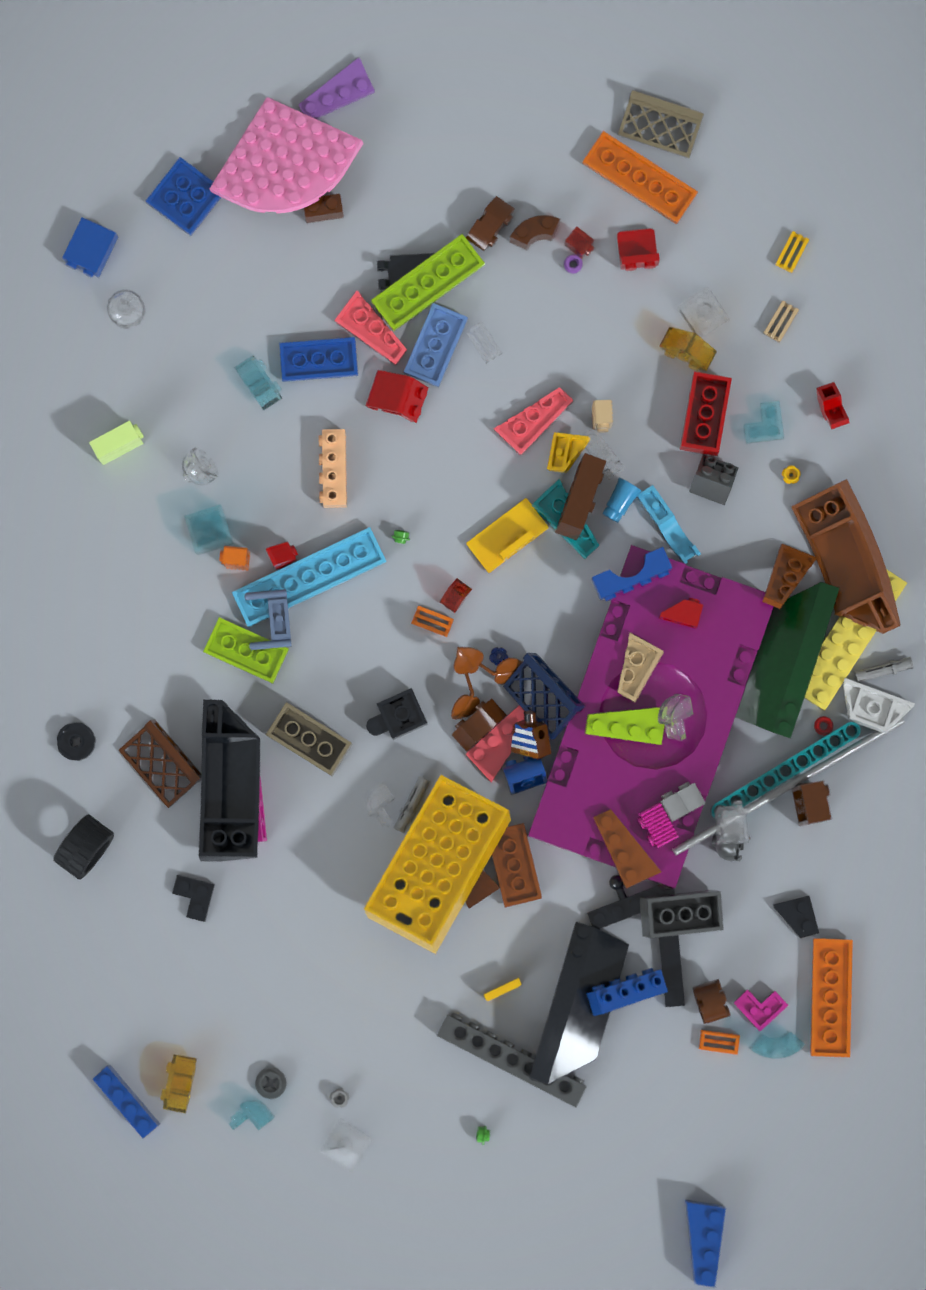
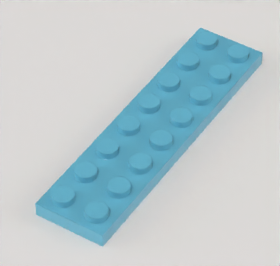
(313, 574)

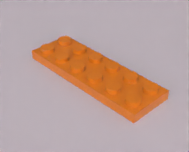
(640, 177)
(831, 997)

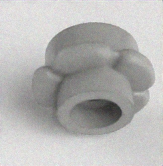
(334, 1097)

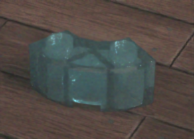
(258, 382)
(777, 1047)

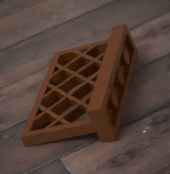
(174, 753)

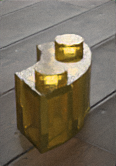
(179, 1083)

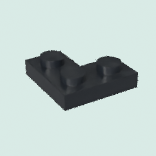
(200, 895)

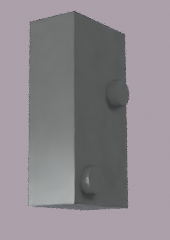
(681, 913)

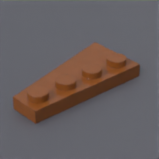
(786, 574)
(628, 856)

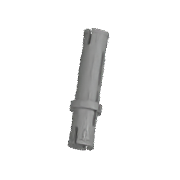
(884, 669)
(411, 804)

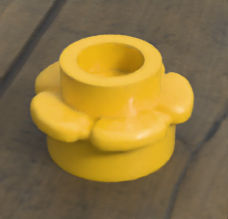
(796, 474)

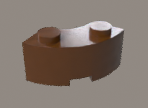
(491, 222)
(533, 230)
(479, 724)

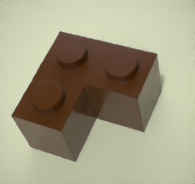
(326, 208)

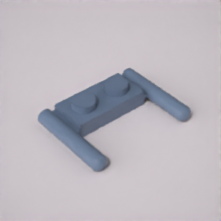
(278, 619)

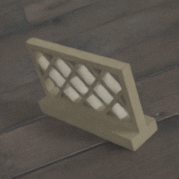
(668, 109)

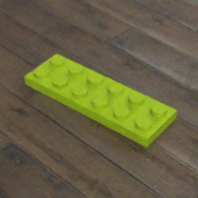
(428, 282)

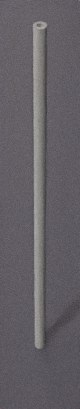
(789, 785)

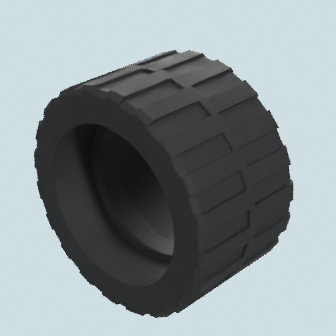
(83, 846)

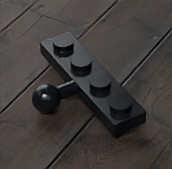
(621, 909)

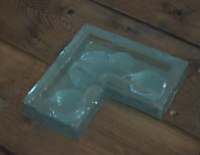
(770, 427)

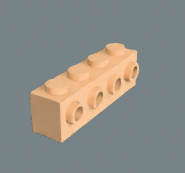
(334, 468)

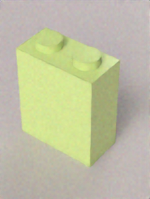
(117, 442)

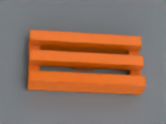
(417, 615)
(703, 1039)

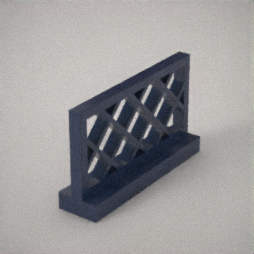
(555, 685)

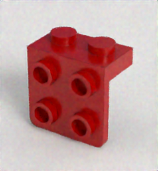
(637, 249)

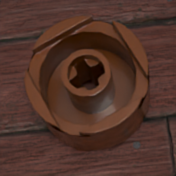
(711, 1001)

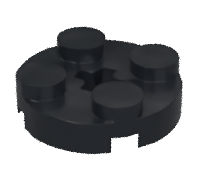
(65, 742)

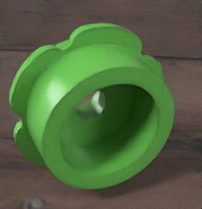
(401, 536)
(483, 1135)

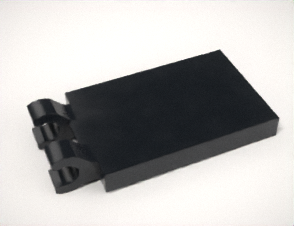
(398, 267)

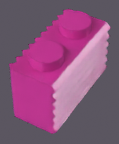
(657, 825)

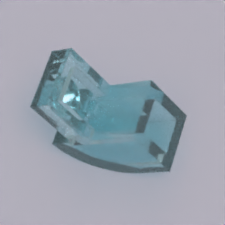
(255, 1111)

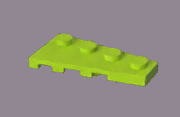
(632, 725)

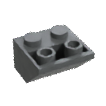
(713, 479)

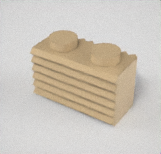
(602, 415)

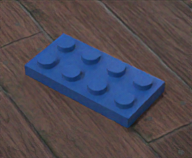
(318, 359)

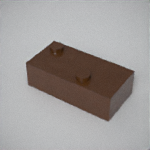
(581, 496)
(812, 803)

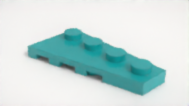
(550, 507)

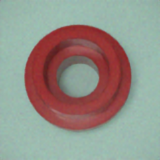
(829, 723)

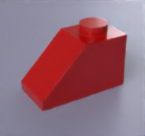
(282, 555)
(684, 613)

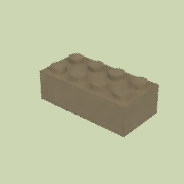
(309, 739)

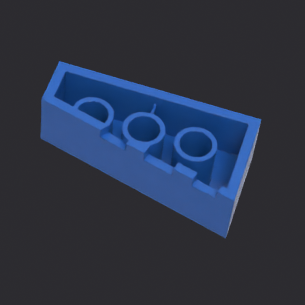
(705, 1238)

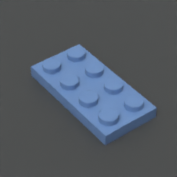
(435, 345)

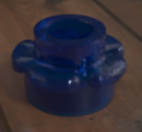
(498, 651)

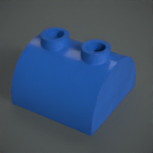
(524, 774)

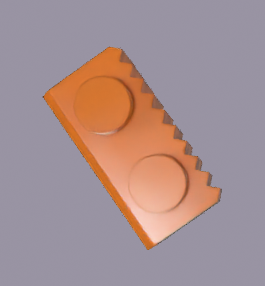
(235, 557)

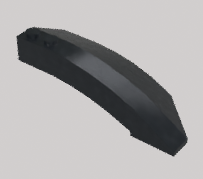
(228, 786)
(571, 1030)

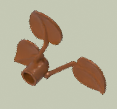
(467, 662)

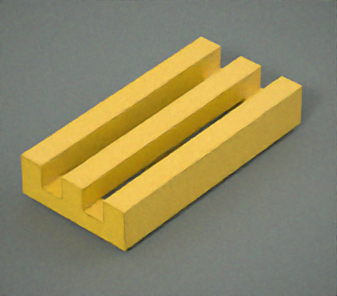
(799, 238)
(502, 989)

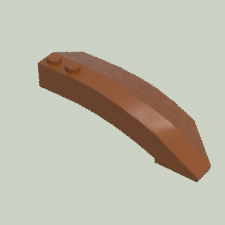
(849, 556)

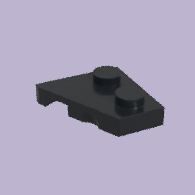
(799, 916)

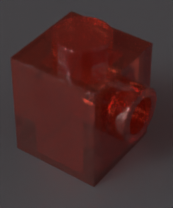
(580, 243)
(455, 595)

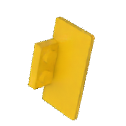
(507, 535)

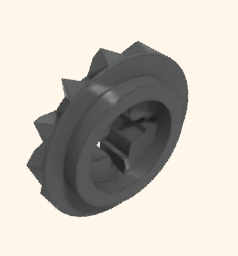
(269, 1092)

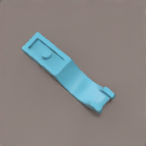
(667, 524)

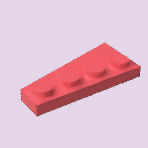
(368, 327)
(529, 424)
(495, 747)

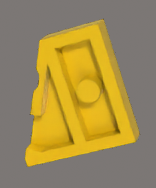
(565, 451)

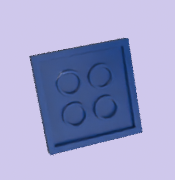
(184, 196)

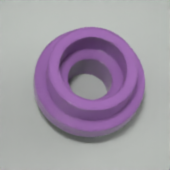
(573, 258)

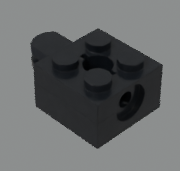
(398, 715)

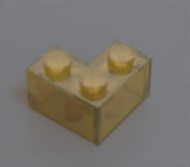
(688, 348)

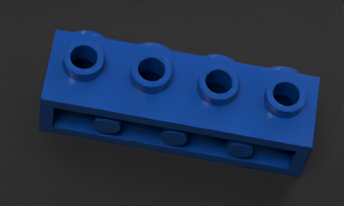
(627, 992)

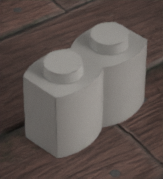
(682, 802)

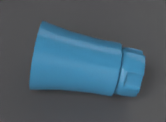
(621, 499)

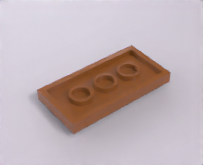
(516, 867)

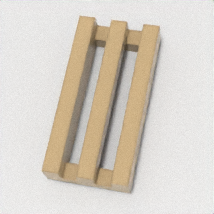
(788, 308)

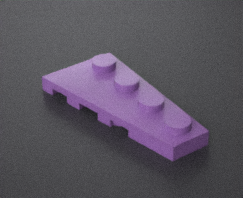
(339, 91)

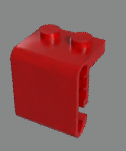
(397, 395)

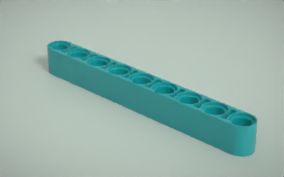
(792, 764)

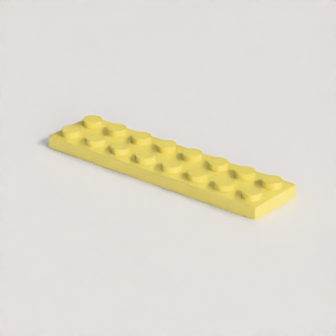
(840, 653)

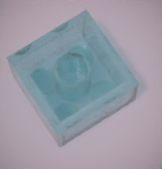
(209, 529)

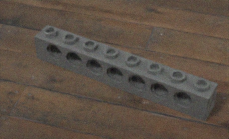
(447, 1032)

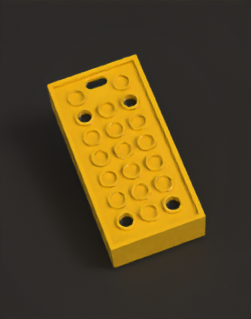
(437, 864)

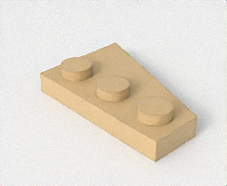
(638, 666)

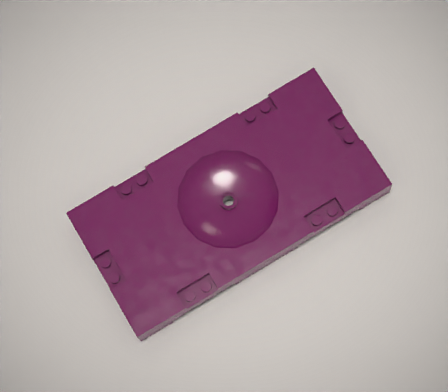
(631, 776)

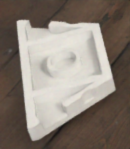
(873, 707)

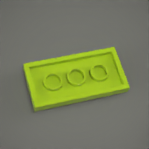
(231, 645)

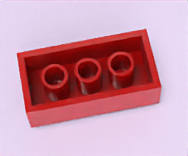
(705, 413)

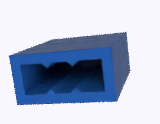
(90, 248)

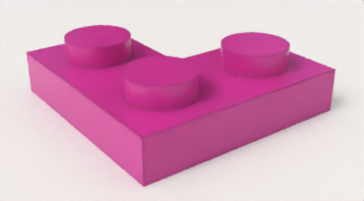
(760, 1013)

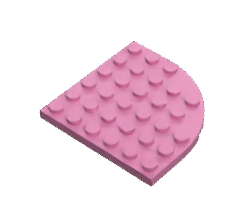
(285, 161)

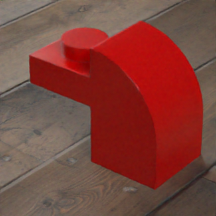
(831, 405)

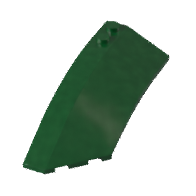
(787, 660)

